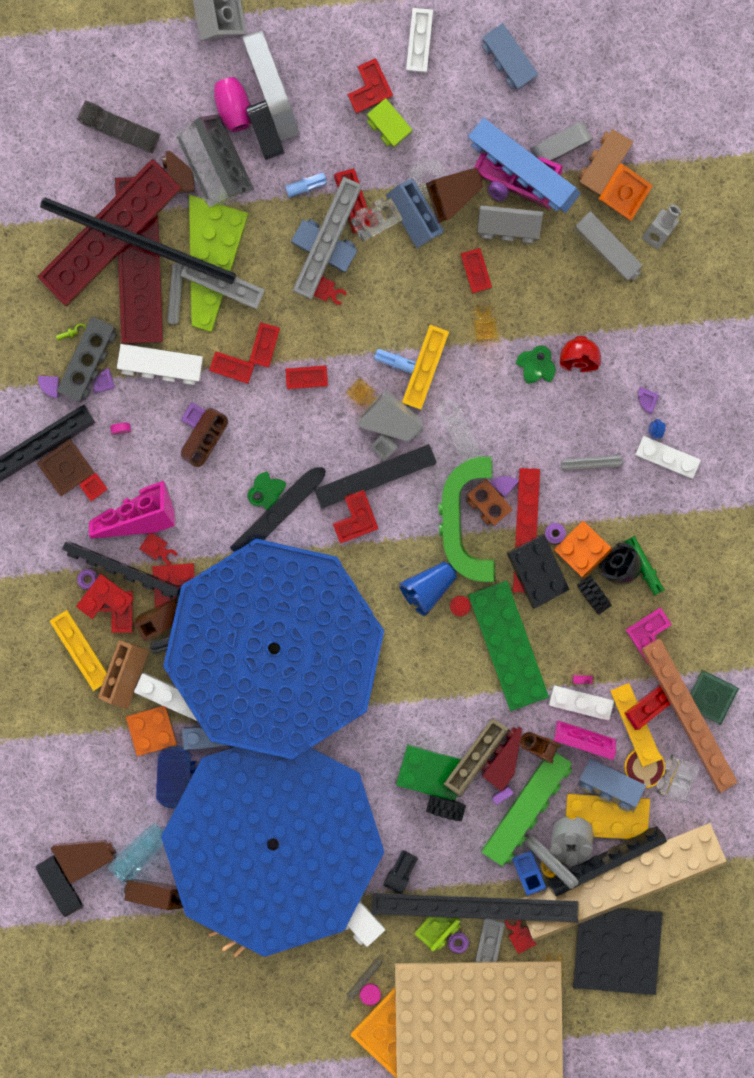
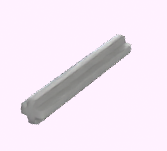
(550, 861)

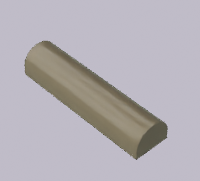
(476, 757)

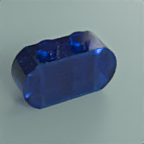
(173, 774)

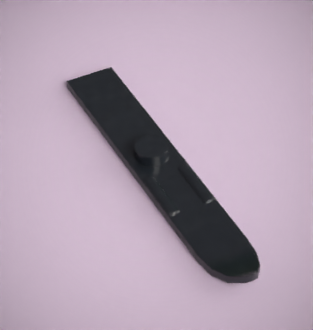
(281, 508)

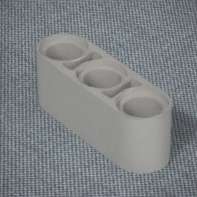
(562, 142)

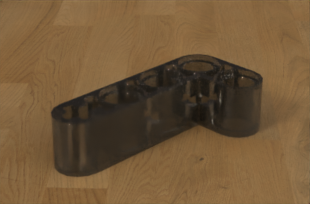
(118, 127)

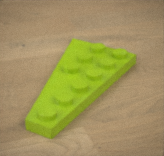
(214, 239)

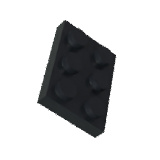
(538, 571)

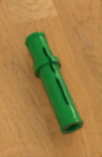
(647, 571)

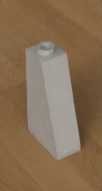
(608, 247)

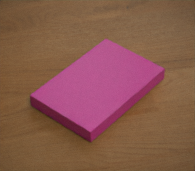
(585, 740)

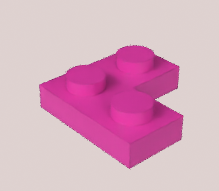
(644, 630)

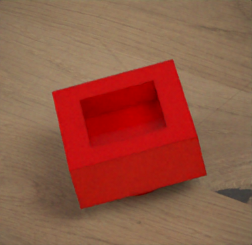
(93, 487)

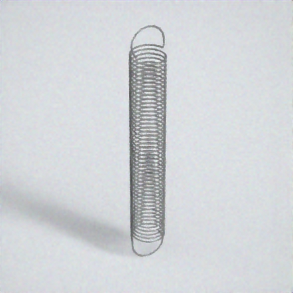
(369, 977)

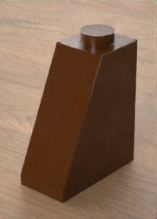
(453, 192)
(83, 857)
(153, 894)

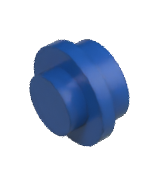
(656, 429)

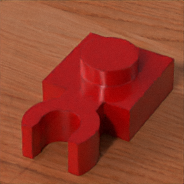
(326, 290)
(155, 547)
(520, 937)

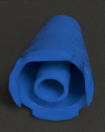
(428, 587)

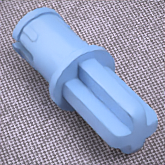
(306, 185)
(395, 361)

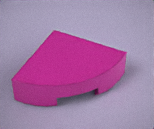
(582, 679)

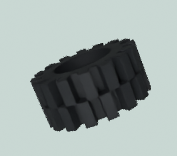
(594, 595)
(446, 808)

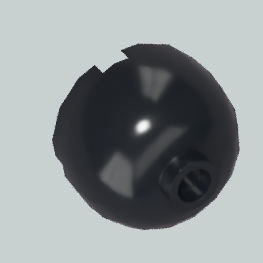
(621, 565)

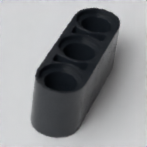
(265, 130)
(59, 886)

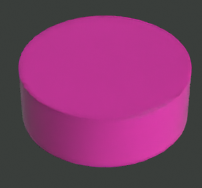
(120, 428)
(370, 994)

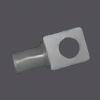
(662, 226)

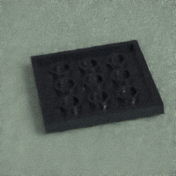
(619, 952)

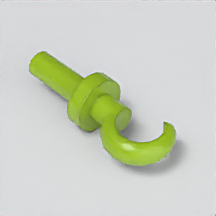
(70, 332)

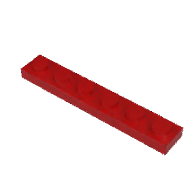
(526, 511)

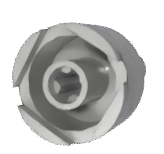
(572, 840)

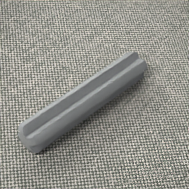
(175, 294)
(591, 463)

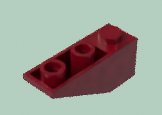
(503, 766)

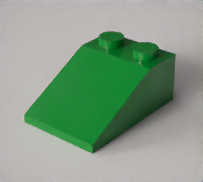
(426, 771)

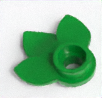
(534, 367)
(269, 489)

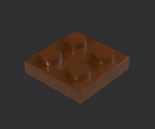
(65, 467)

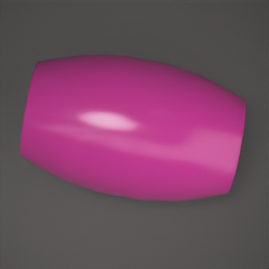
(231, 104)

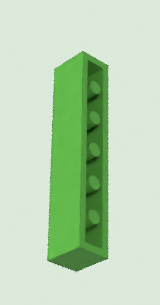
(525, 809)

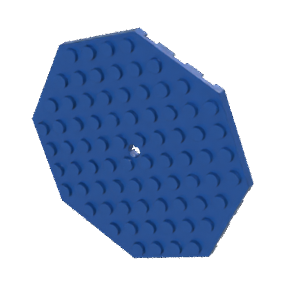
(223, 657)
(263, 894)

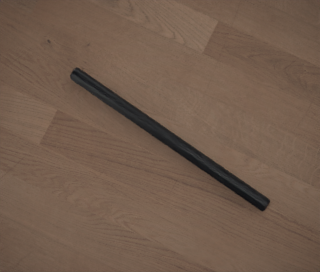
(138, 240)

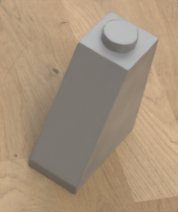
(391, 418)

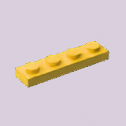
(425, 367)
(79, 649)
(642, 738)

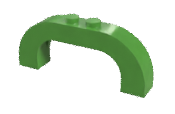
(450, 509)

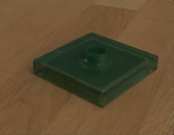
(713, 696)

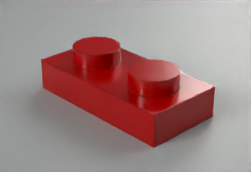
(476, 270)
(264, 345)
(232, 367)
(306, 377)

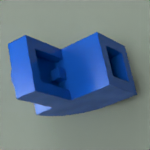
(529, 873)

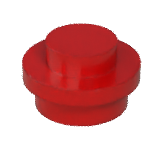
(460, 605)

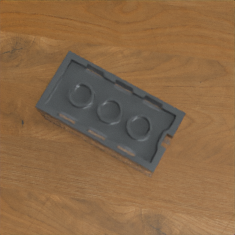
(213, 160)

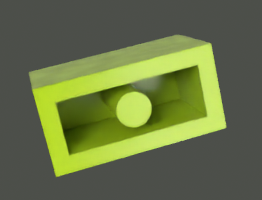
(389, 124)

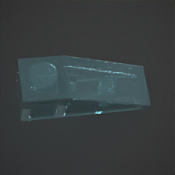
(137, 853)

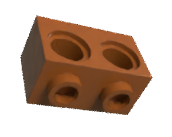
(493, 498)

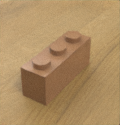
(604, 162)
(123, 674)

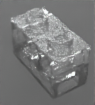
(377, 221)

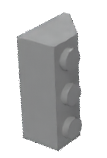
(219, 19)
(509, 224)

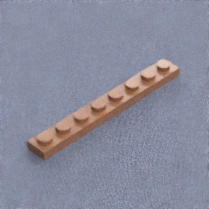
(689, 715)

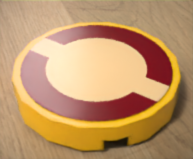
(646, 775)

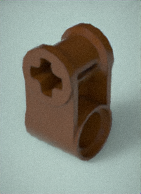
(542, 748)

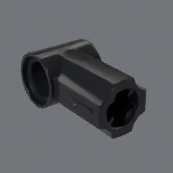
(399, 876)

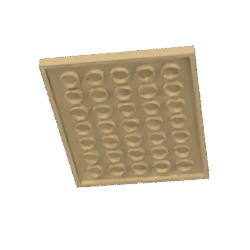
(479, 1019)

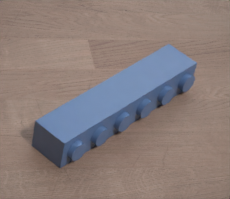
(524, 165)

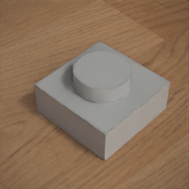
(384, 447)

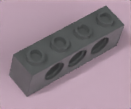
(67, 385)

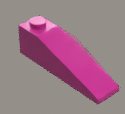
(494, 173)
(146, 513)

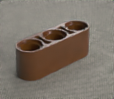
(195, 442)

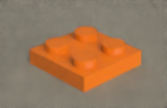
(625, 192)
(583, 549)
(151, 730)

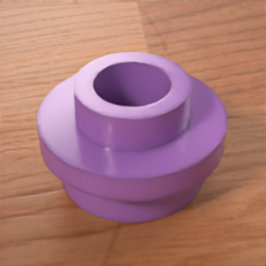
(548, 533)
(81, 576)
(458, 949)

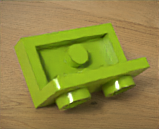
(435, 930)

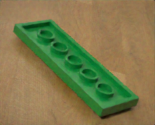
(508, 645)

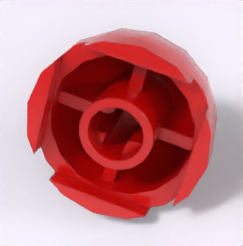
(580, 354)

